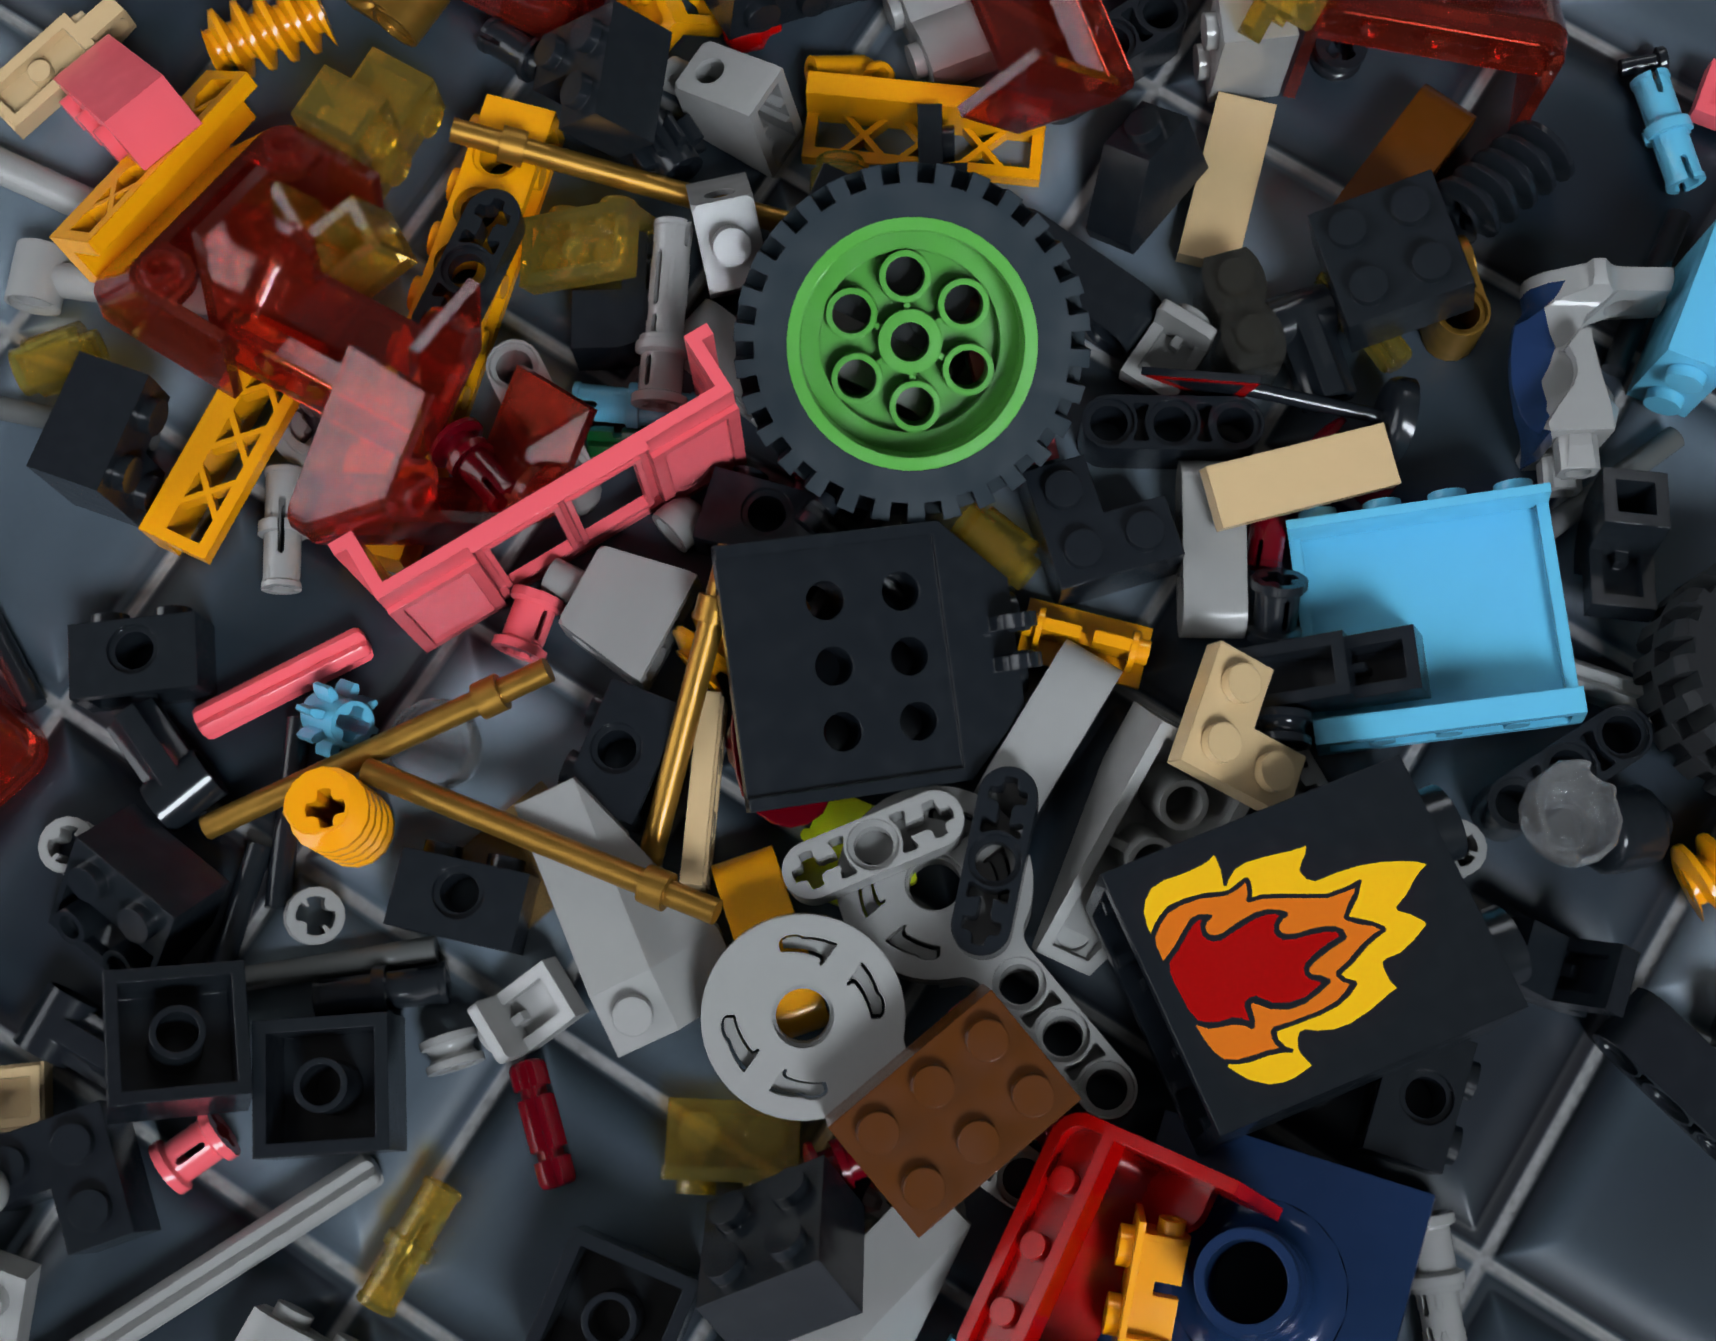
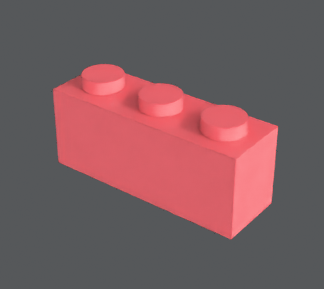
(125, 103)

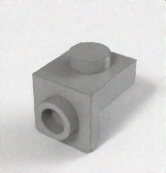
(1175, 340)
(527, 1012)

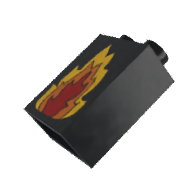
(1307, 950)

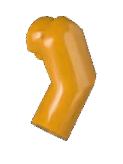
(849, 64)

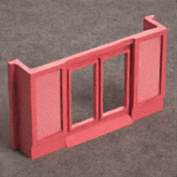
(464, 578)

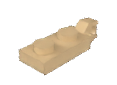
(27, 80)

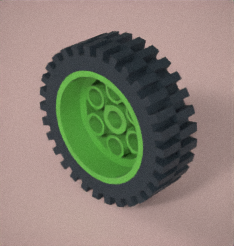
(975, 433)

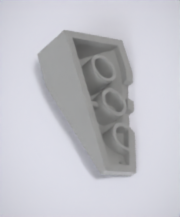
(1131, 812)
(635, 961)
(899, 1279)

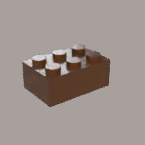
(951, 1109)

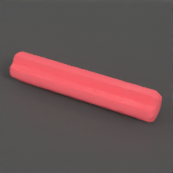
(282, 683)

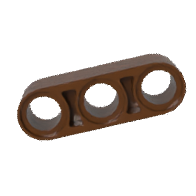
(1416, 142)

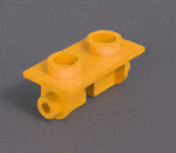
(1111, 639)
(1148, 1256)

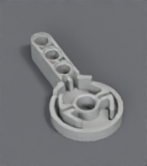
(904, 916)
(849, 1051)

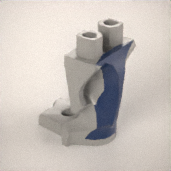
(1554, 367)

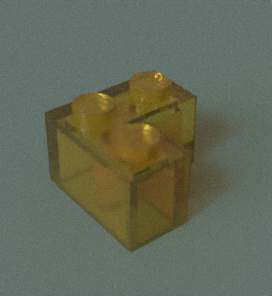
(374, 114)
(354, 240)

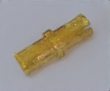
(408, 1246)

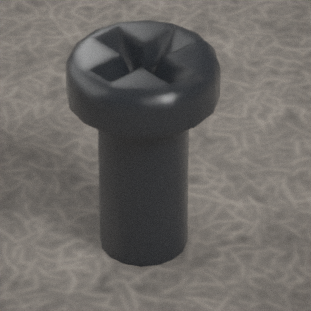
(1640, 64)

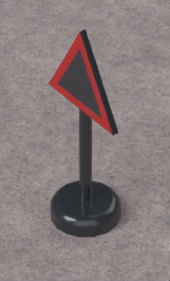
(1395, 405)

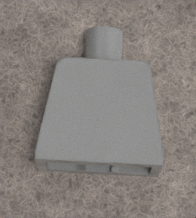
(737, 104)
(725, 231)
(624, 609)

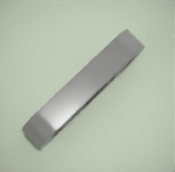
(821, 847)

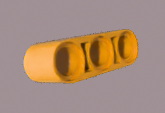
(751, 894)

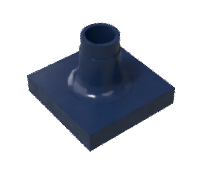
(1341, 1237)

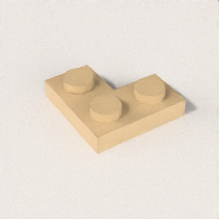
(1220, 737)

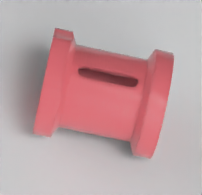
(528, 623)
(178, 1169)

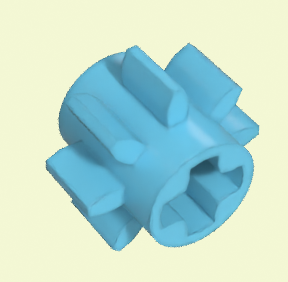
(323, 708)

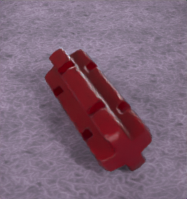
(542, 1123)

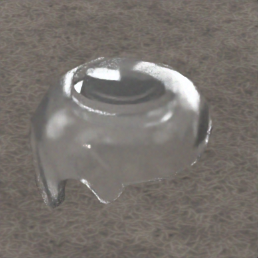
(445, 759)
(1570, 814)

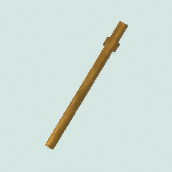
(515, 147)
(486, 698)
(684, 724)
(651, 885)

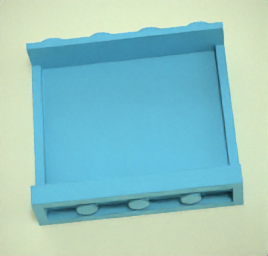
(1477, 586)

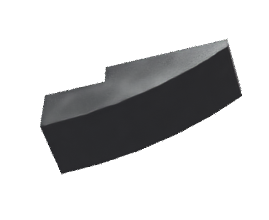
(1344, 670)

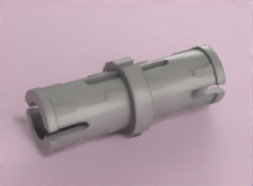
(280, 569)

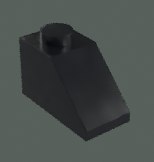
(1143, 176)

